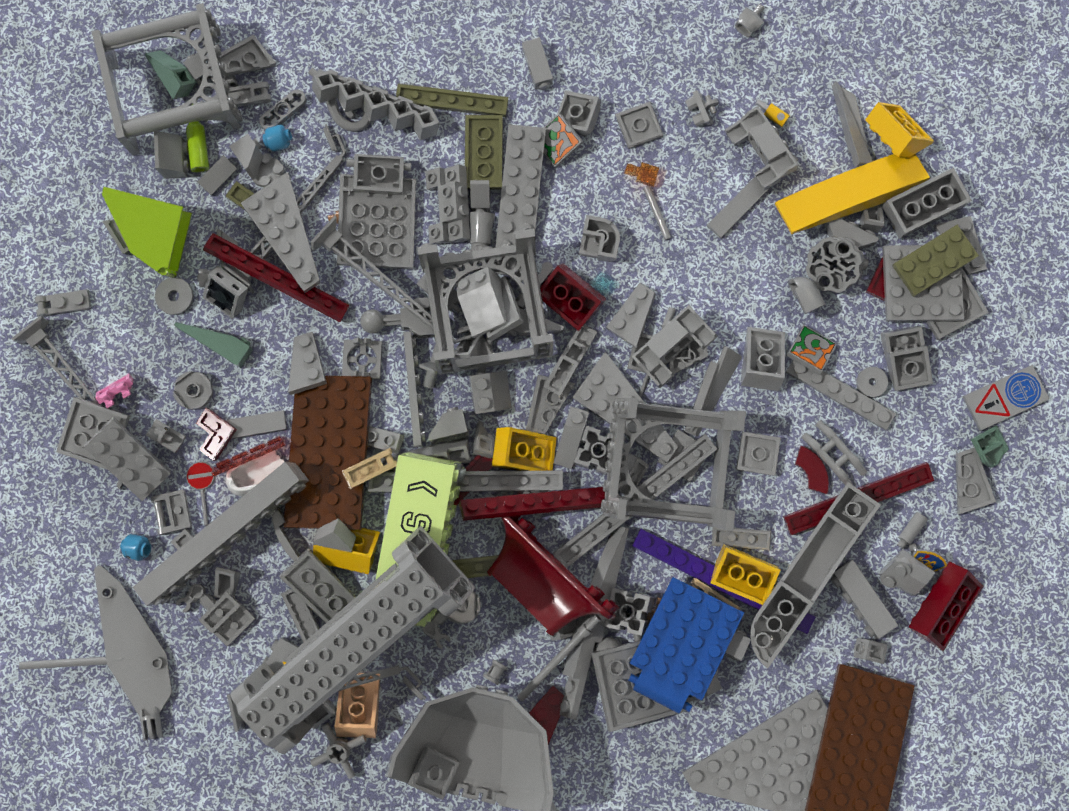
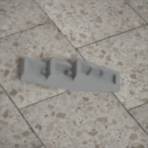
(570, 360)

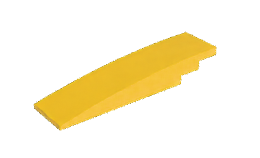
(851, 192)

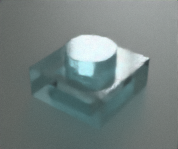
(602, 283)

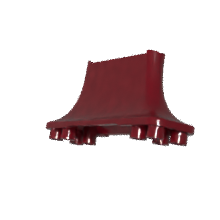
(544, 582)

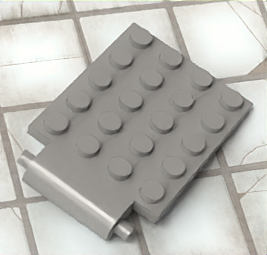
(378, 211)

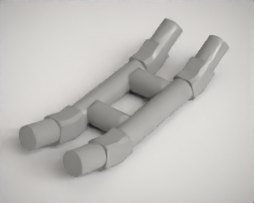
(834, 441)

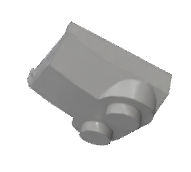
(580, 111)
(906, 573)

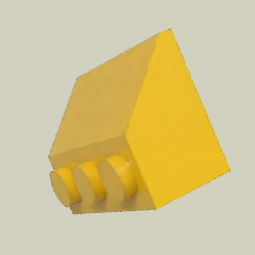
(898, 129)
(359, 559)
(744, 574)

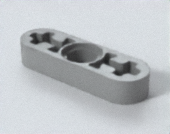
(283, 102)

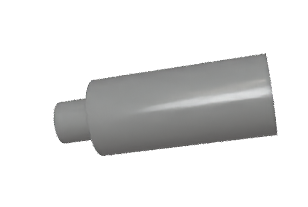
(912, 530)

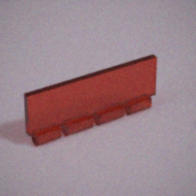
(245, 456)

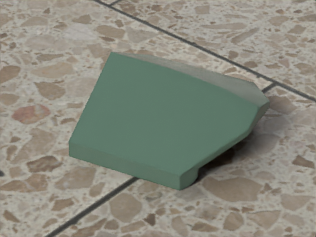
(990, 446)

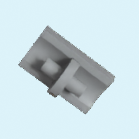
(704, 115)
(166, 436)

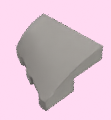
(687, 357)

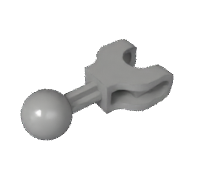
(373, 321)

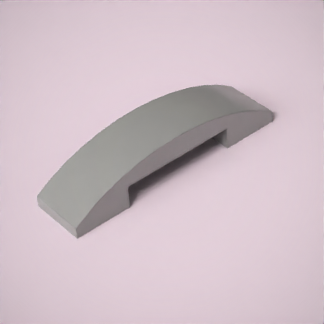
(278, 523)

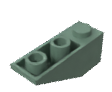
(172, 74)

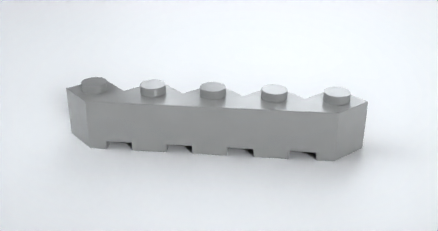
(375, 103)

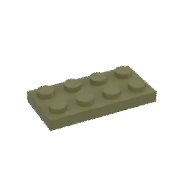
(484, 149)
(935, 260)

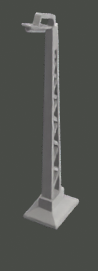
(330, 168)
(329, 238)
(35, 336)
(239, 723)

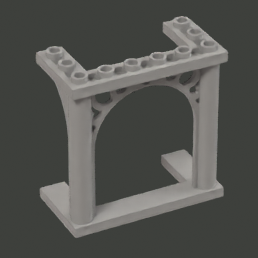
(215, 108)
(524, 253)
(620, 506)

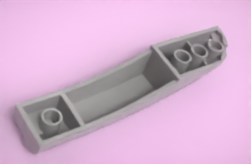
(810, 572)

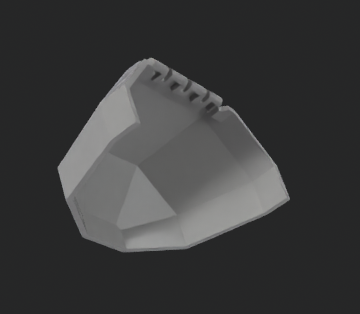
(494, 740)

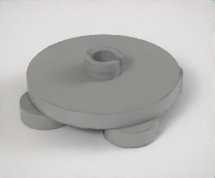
(269, 170)

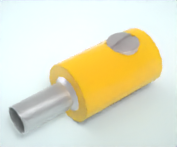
(773, 113)

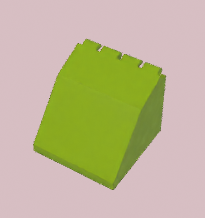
(150, 228)

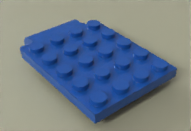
(683, 646)

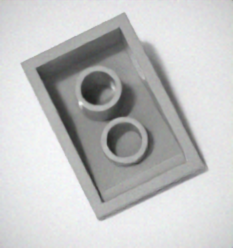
(482, 301)
(763, 359)

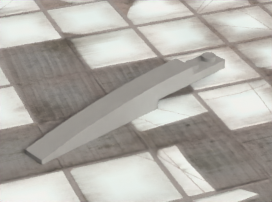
(579, 658)

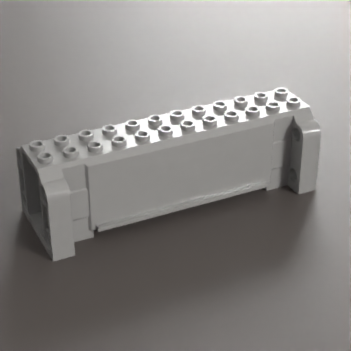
(282, 702)

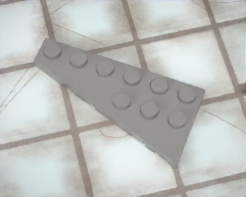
(280, 222)
(601, 390)

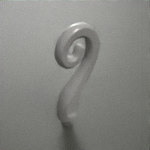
(338, 118)

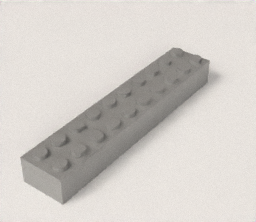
(221, 534)

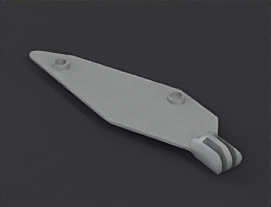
(144, 662)

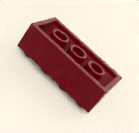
(946, 605)

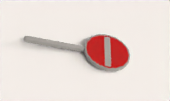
(200, 478)

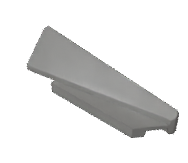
(852, 125)
(714, 383)
(453, 450)

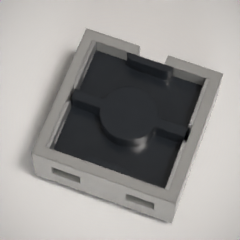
(225, 292)

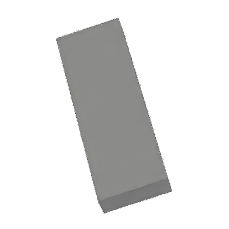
(259, 424)
(742, 538)

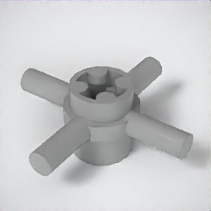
(340, 743)

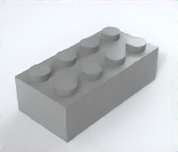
(926, 203)
(127, 459)

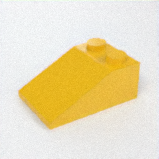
(523, 450)

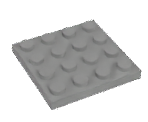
(937, 303)
(620, 702)

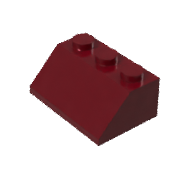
(571, 296)

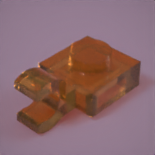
(645, 173)

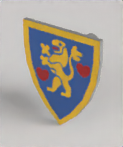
(929, 558)

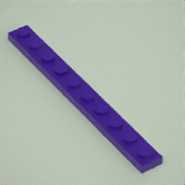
(695, 567)

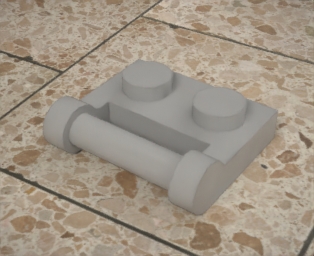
(177, 511)

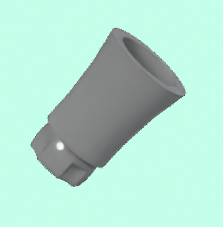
(480, 229)

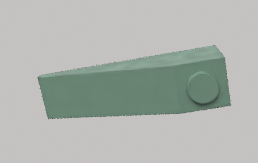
(225, 345)

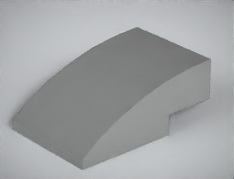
(907, 357)

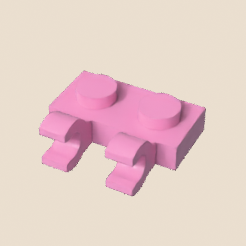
(108, 393)

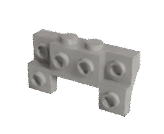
(766, 143)
(452, 204)
(670, 342)

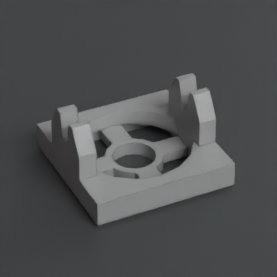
(349, 345)

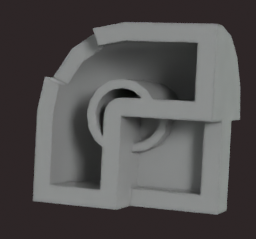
(599, 239)
(806, 293)

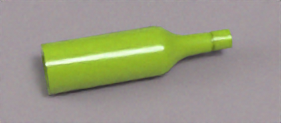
(197, 147)

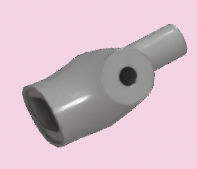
(749, 21)

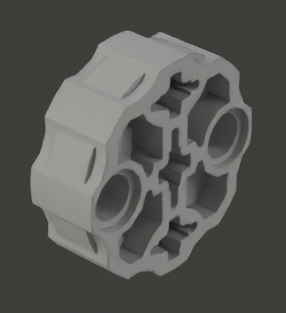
(836, 283)

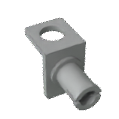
(431, 373)

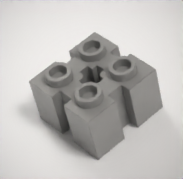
(587, 456)
(640, 605)

